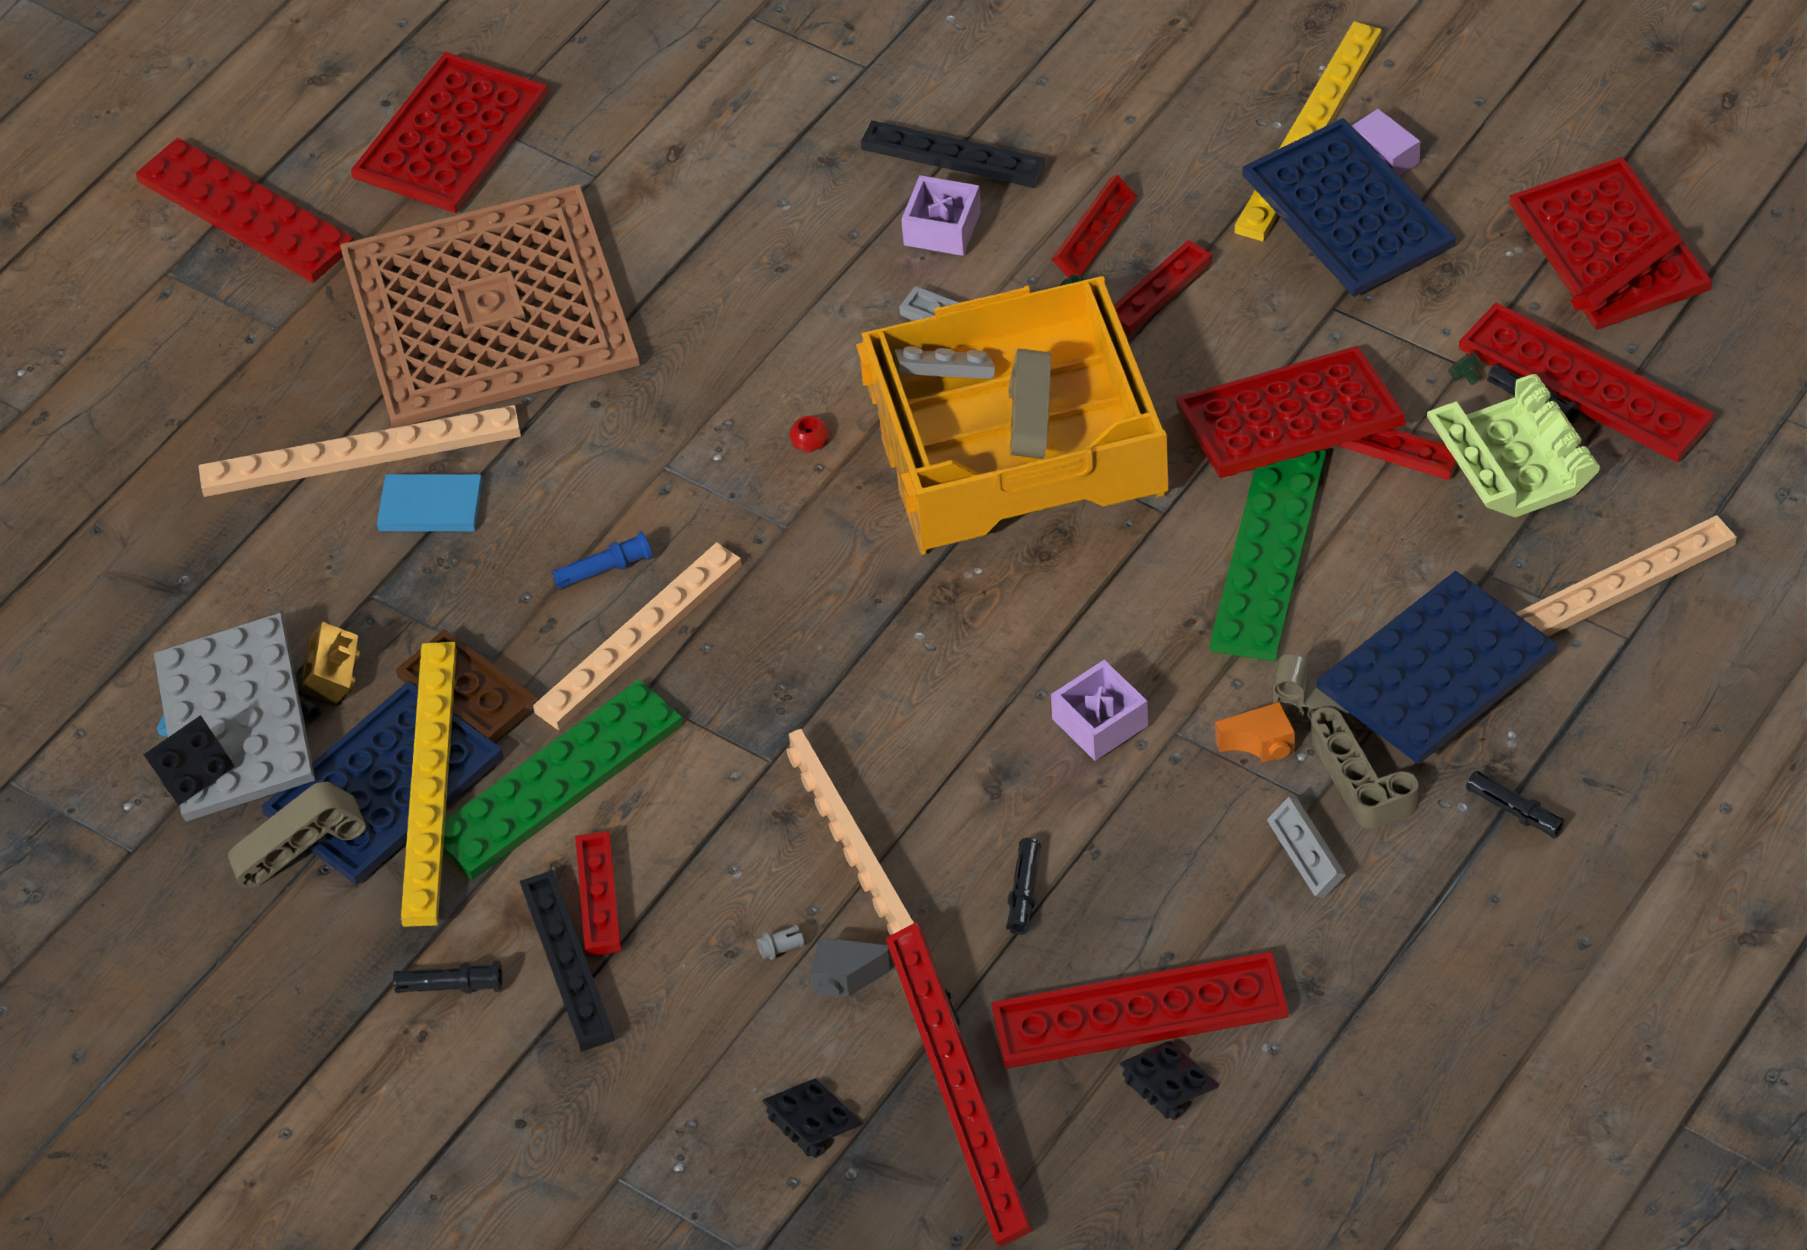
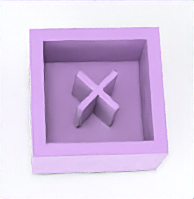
(941, 215)
(1099, 710)

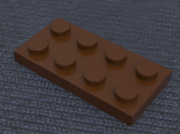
(482, 692)

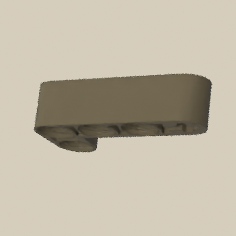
(1030, 403)
(1300, 694)
(1367, 797)
(293, 830)

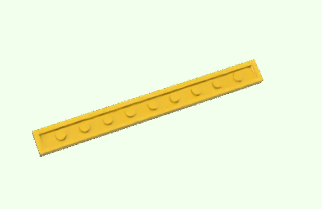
(1317, 113)
(429, 785)

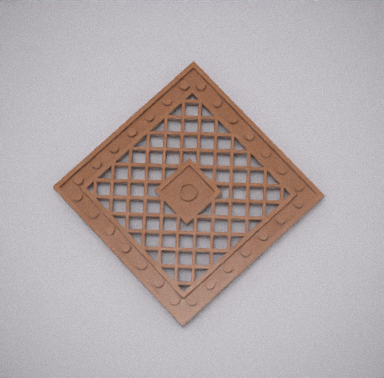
(487, 304)

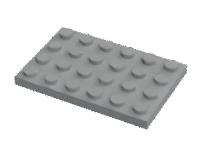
(250, 701)

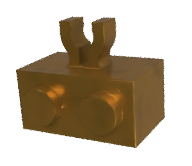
(329, 663)

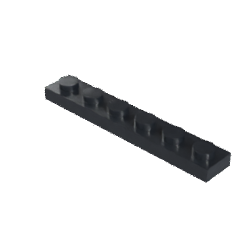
(953, 154)
(567, 961)

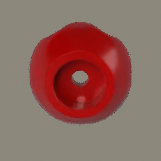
(809, 433)

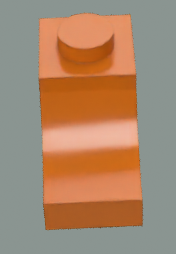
(1259, 731)

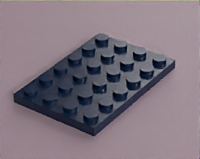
(1348, 207)
(1437, 666)
(376, 769)

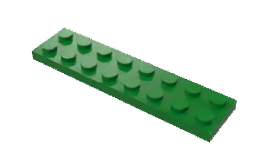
(1267, 557)
(557, 778)

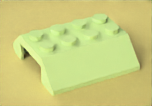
(1518, 450)

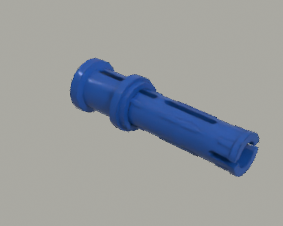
(617, 555)

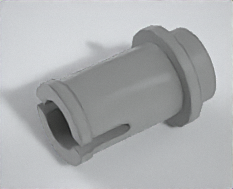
(779, 942)

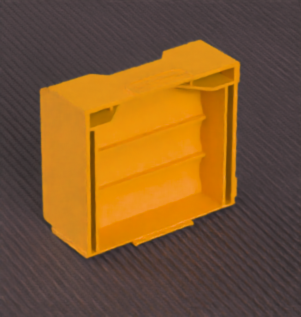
(955, 431)

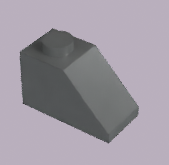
(847, 966)

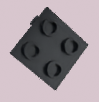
(189, 760)
(1166, 1078)
(810, 1115)

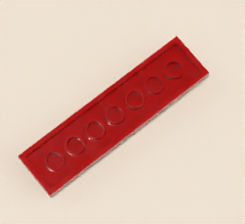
(244, 209)
(1599, 385)
(1139, 1010)

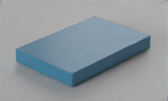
(429, 502)

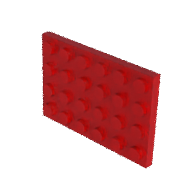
(450, 132)
(1593, 224)
(1289, 411)

